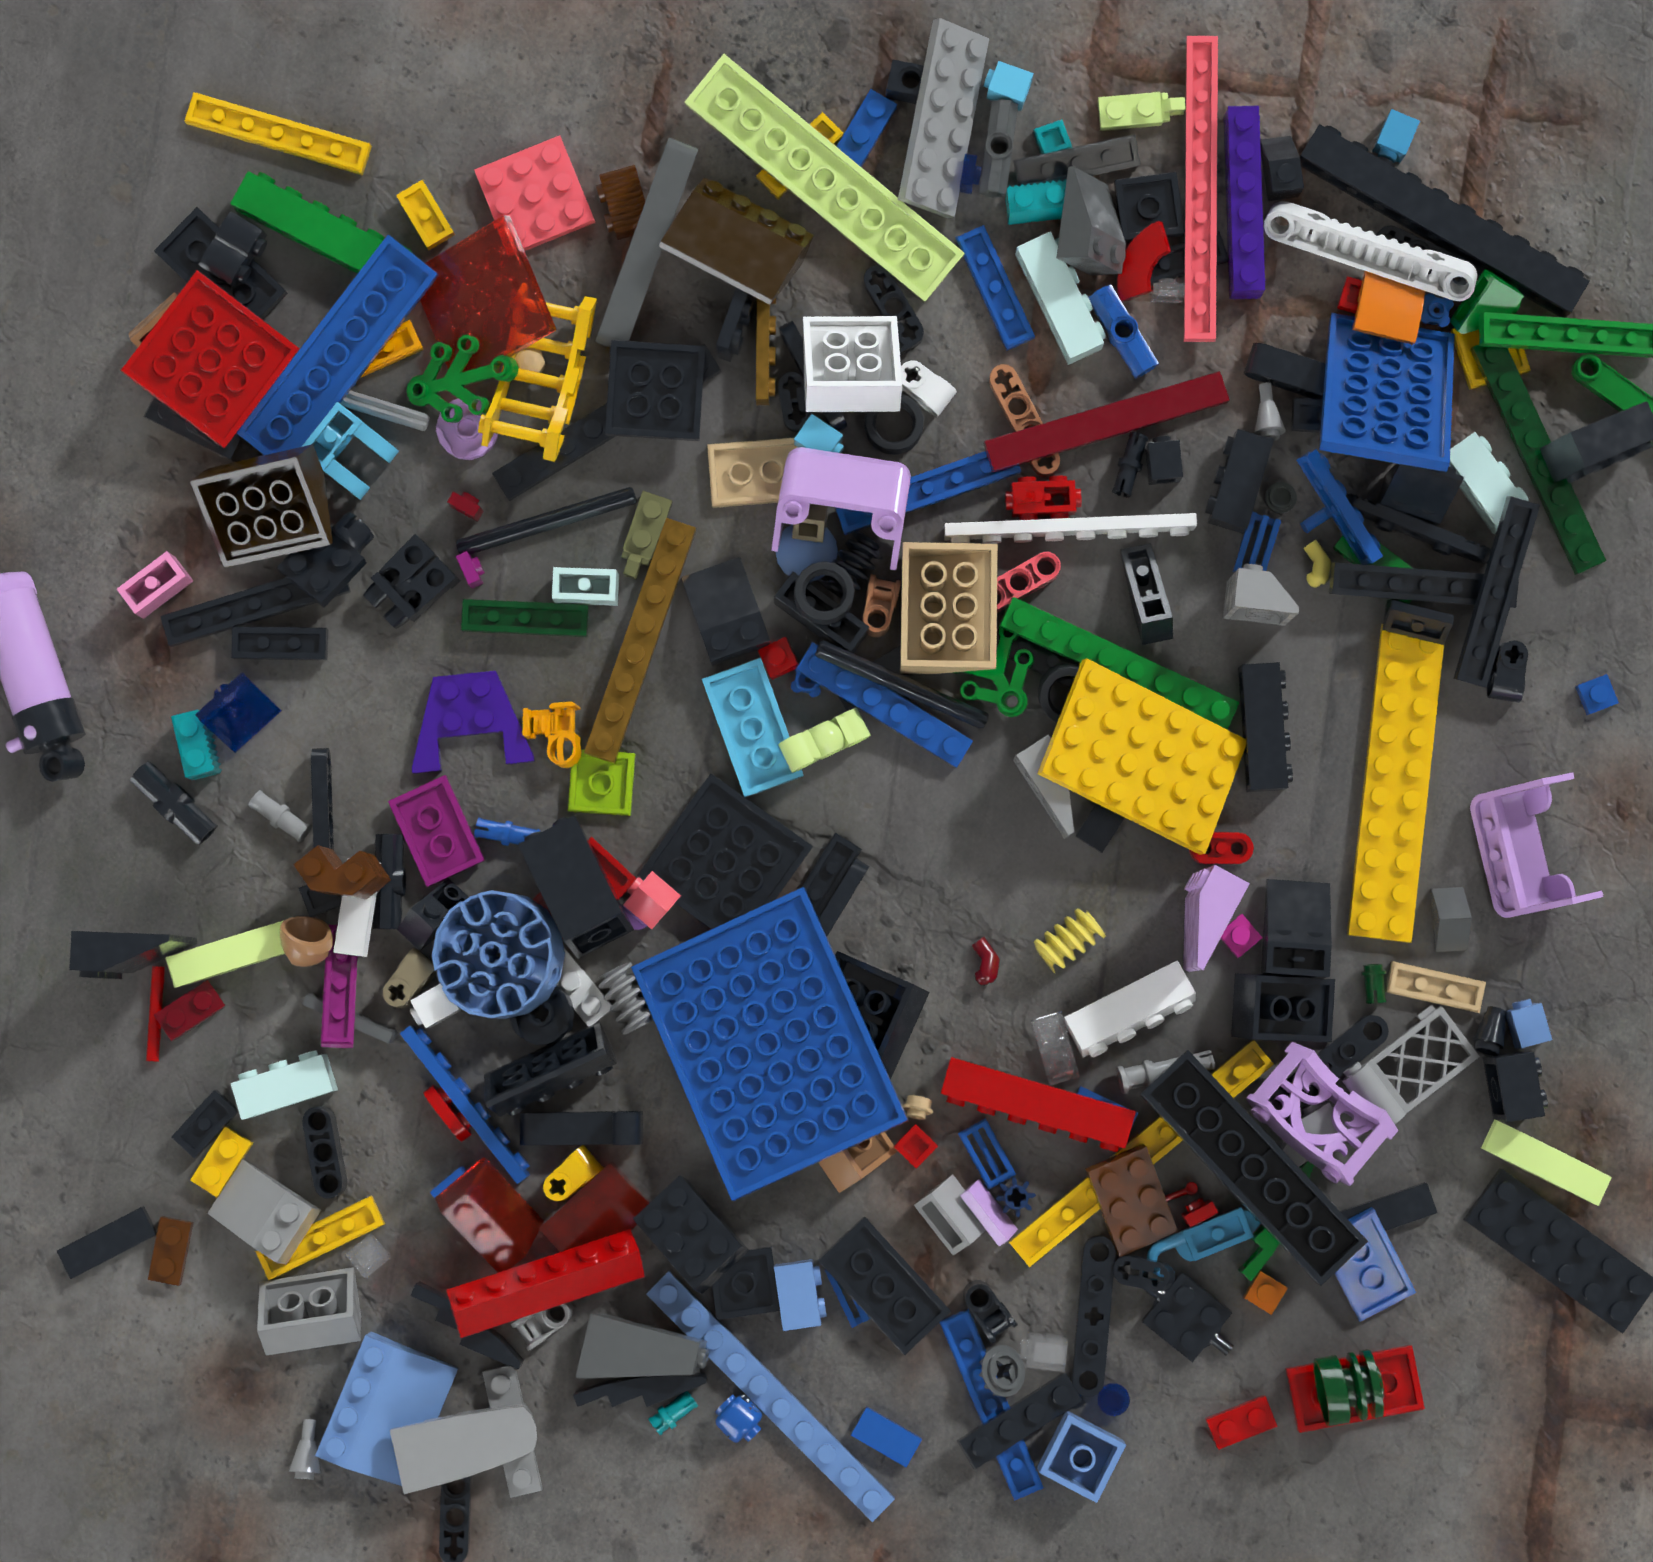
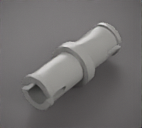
(279, 816)

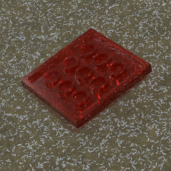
(488, 294)

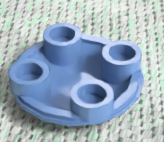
(798, 554)

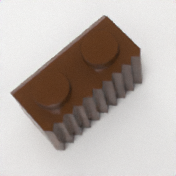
(624, 199)

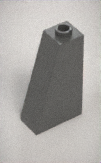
(634, 1350)

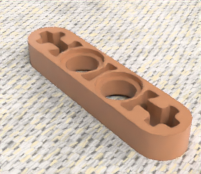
(1019, 422)

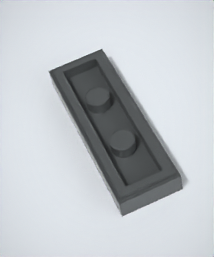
(361, 1023)

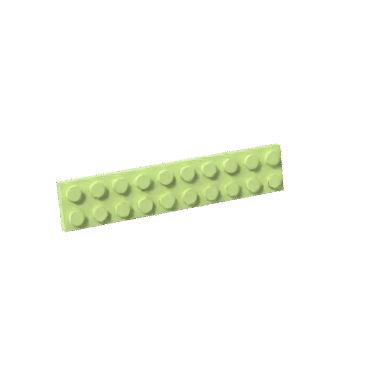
(824, 178)

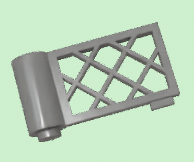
(1375, 1086)

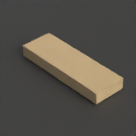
(1435, 987)

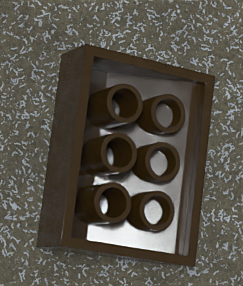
(737, 240)
(265, 505)

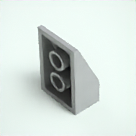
(1051, 795)
(263, 1212)

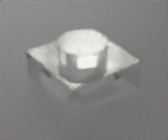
(1167, 291)
(368, 1256)

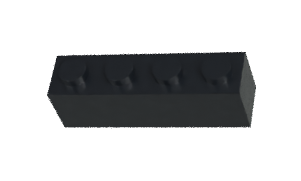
(1263, 727)

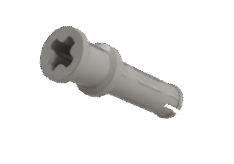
(1147, 1072)

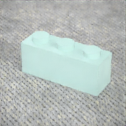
(1485, 480)
(283, 1084)

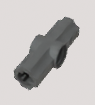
(1002, 131)

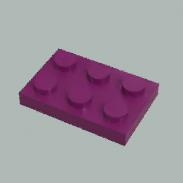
(436, 831)

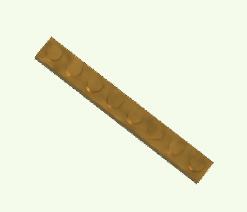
(640, 640)

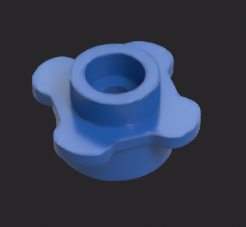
(1428, 314)
(800, 685)

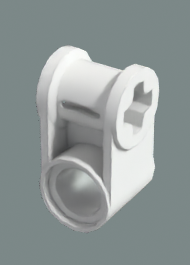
(930, 391)

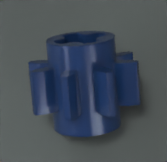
(1023, 1202)

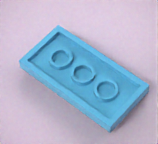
(750, 726)

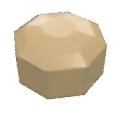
(531, 360)

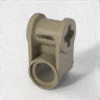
(414, 974)

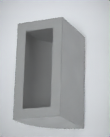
(950, 1215)

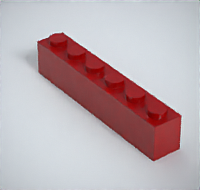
(1039, 1103)
(545, 1283)

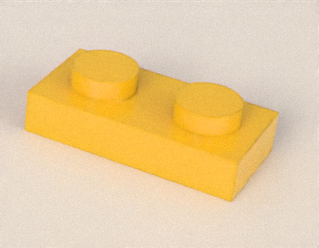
(425, 215)
(221, 1161)

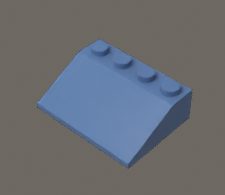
(383, 1391)

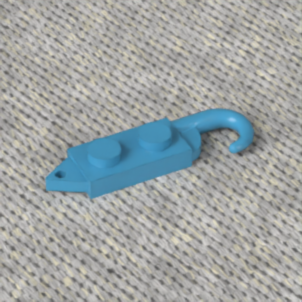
(1208, 1236)

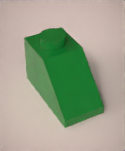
(1490, 295)

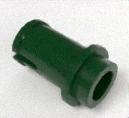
(1374, 981)

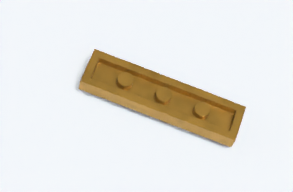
(764, 353)

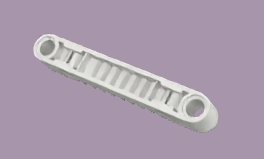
(1370, 251)

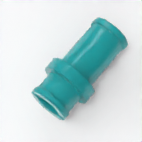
(673, 1412)

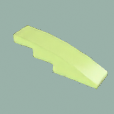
(225, 955)
(1546, 1162)

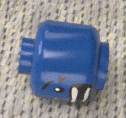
(738, 1418)

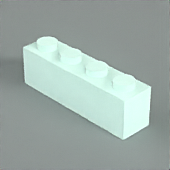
(1060, 298)

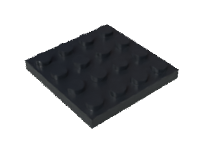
(725, 855)

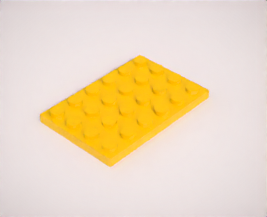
(1142, 756)

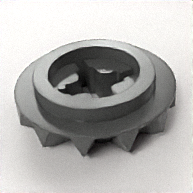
(1013, 1374)

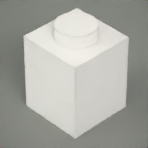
(432, 1007)

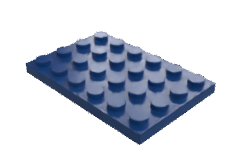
(1388, 396)

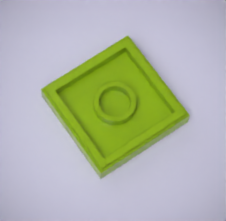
(602, 785)

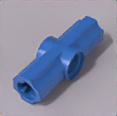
(1113, 314)

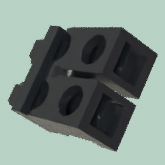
(412, 582)

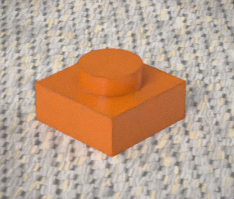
(1265, 1292)

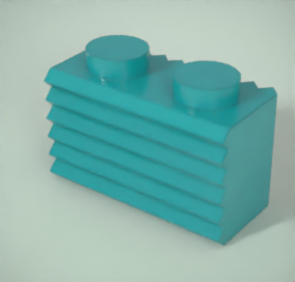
(1035, 202)
(195, 746)

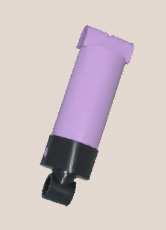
(35, 683)

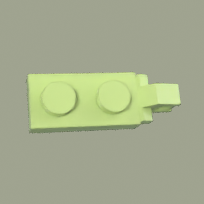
(1138, 110)

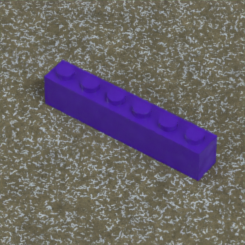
(1244, 202)

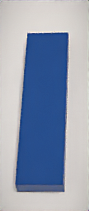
(995, 288)

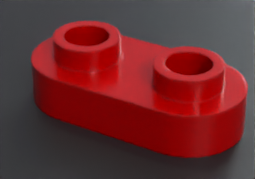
(1221, 851)
(442, 1105)

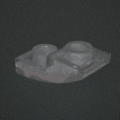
(1055, 1048)

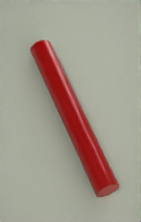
(156, 1004)

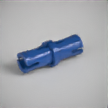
(503, 832)

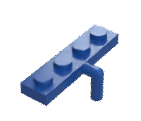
(1338, 507)

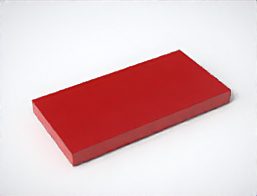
(1399, 1381)

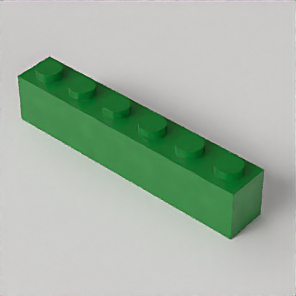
(305, 222)

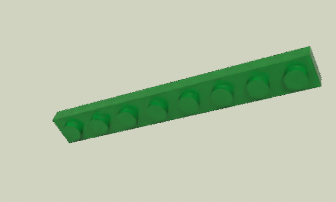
(1080, 644)

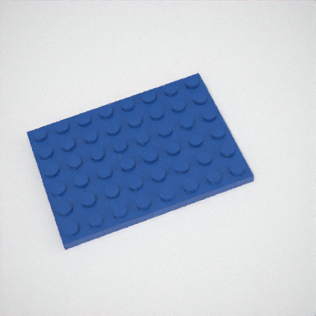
(769, 1044)

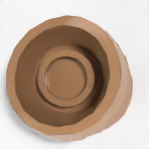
(305, 940)

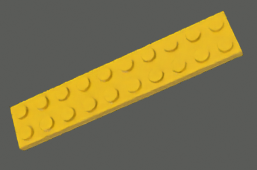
(1395, 788)

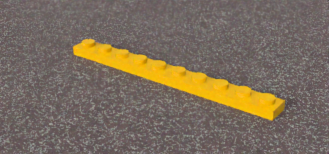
(1159, 1139)

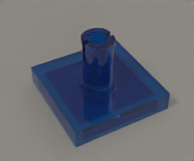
(238, 712)

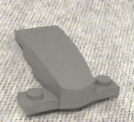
(473, 1441)

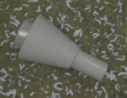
(1268, 418)
(304, 1460)

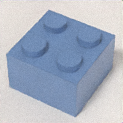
(1081, 1456)

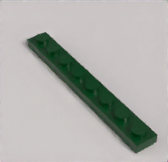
(1528, 436)

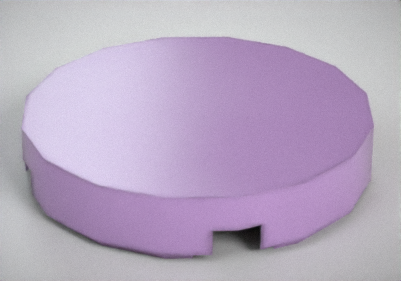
(463, 438)

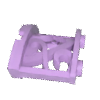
(1363, 1113)

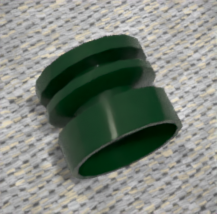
(1348, 1387)

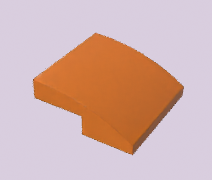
(1388, 309)

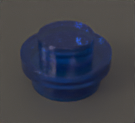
(1113, 1399)

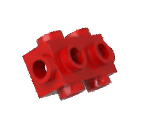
(1034, 498)

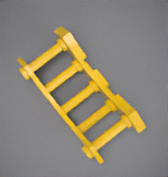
(566, 385)

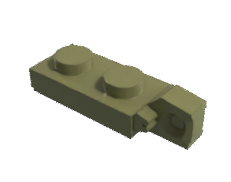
(644, 532)

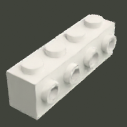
(1131, 1009)

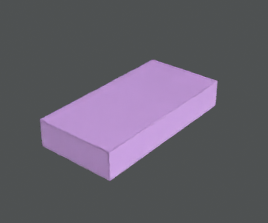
(988, 1212)

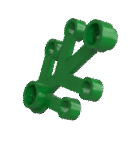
(456, 379)
(1005, 689)

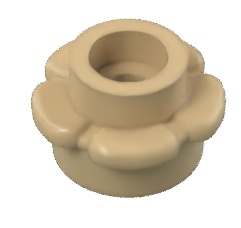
(918, 1107)

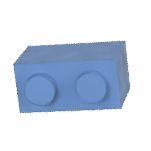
(798, 1294)

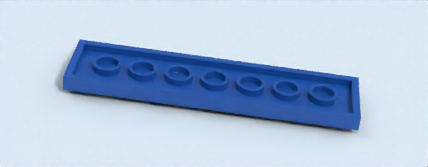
(339, 349)

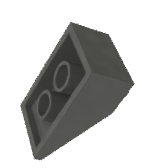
(1090, 227)

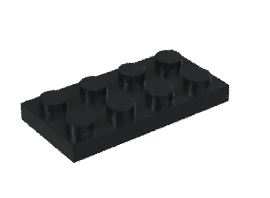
(184, 251)
(884, 1285)

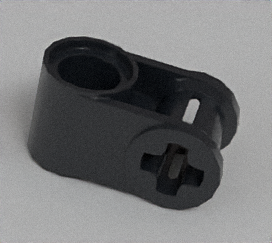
(1508, 676)
(991, 1314)

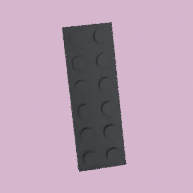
(1560, 1250)

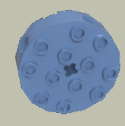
(493, 984)

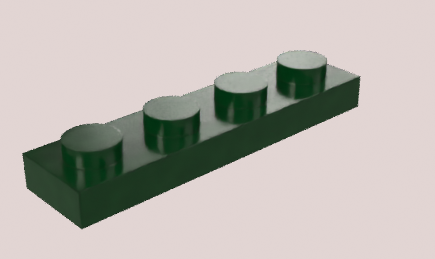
(525, 618)

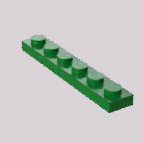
(1565, 334)

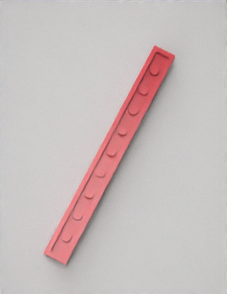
(1200, 189)

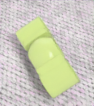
(824, 740)

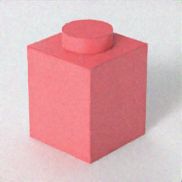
(650, 899)

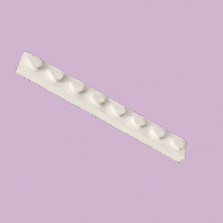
(1083, 528)

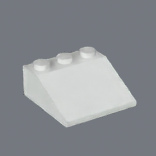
(852, 364)

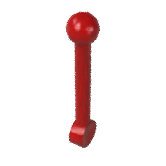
(1190, 1189)

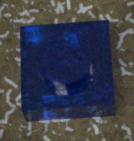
(970, 174)

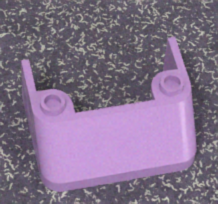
(844, 483)
(1514, 849)

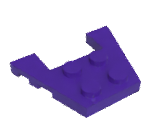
(468, 707)

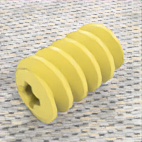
(1068, 939)

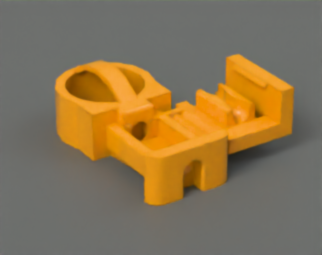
(559, 723)

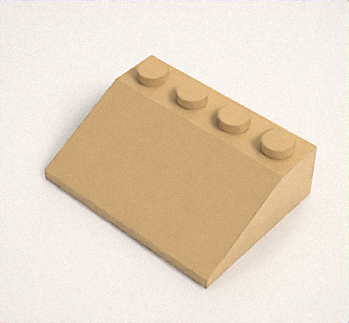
(948, 607)

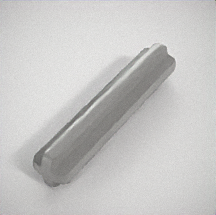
(386, 410)

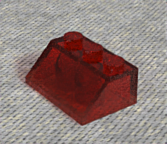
(596, 1210)
(490, 1215)

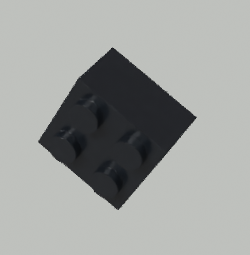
(1515, 1086)

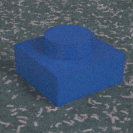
(1596, 694)

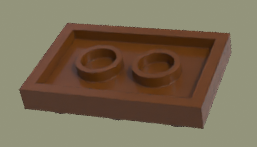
(1131, 1200)

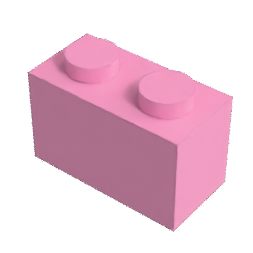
(154, 585)

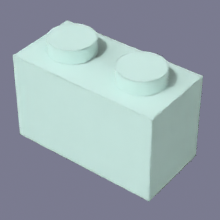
(585, 586)

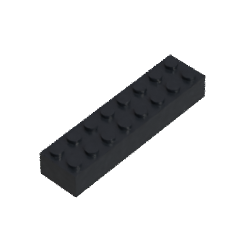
(1253, 1168)

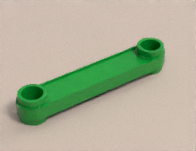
(1609, 384)

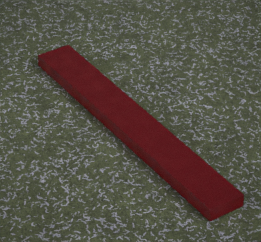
(1106, 421)

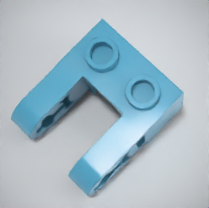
(334, 435)

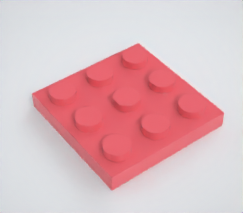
(537, 192)

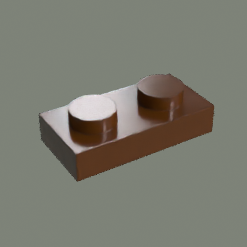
(170, 1251)

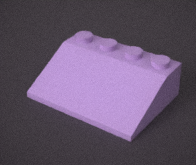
(1208, 909)

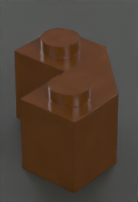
(356, 877)

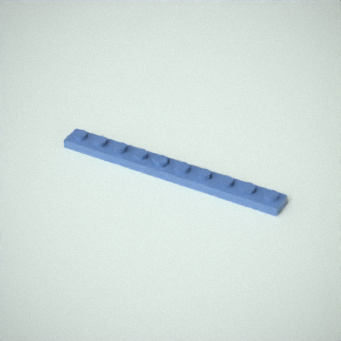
(771, 1396)

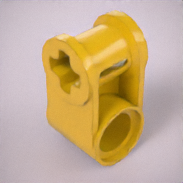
(576, 1170)

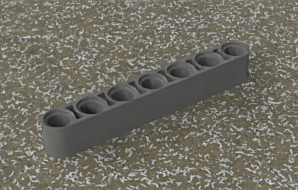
(644, 246)

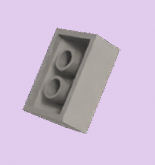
(1258, 597)
(309, 1311)

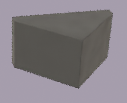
(1450, 919)

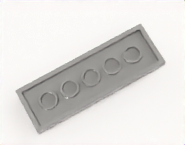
(943, 118)

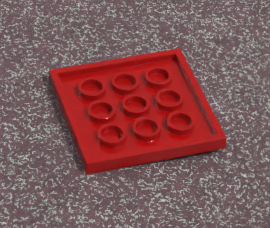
(210, 359)

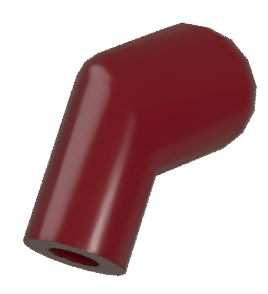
(989, 962)

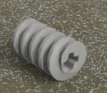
(626, 998)

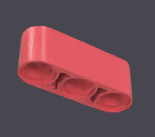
(1030, 573)

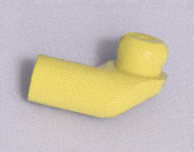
(1321, 564)

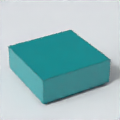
(1052, 137)

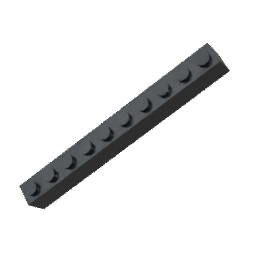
(1442, 221)

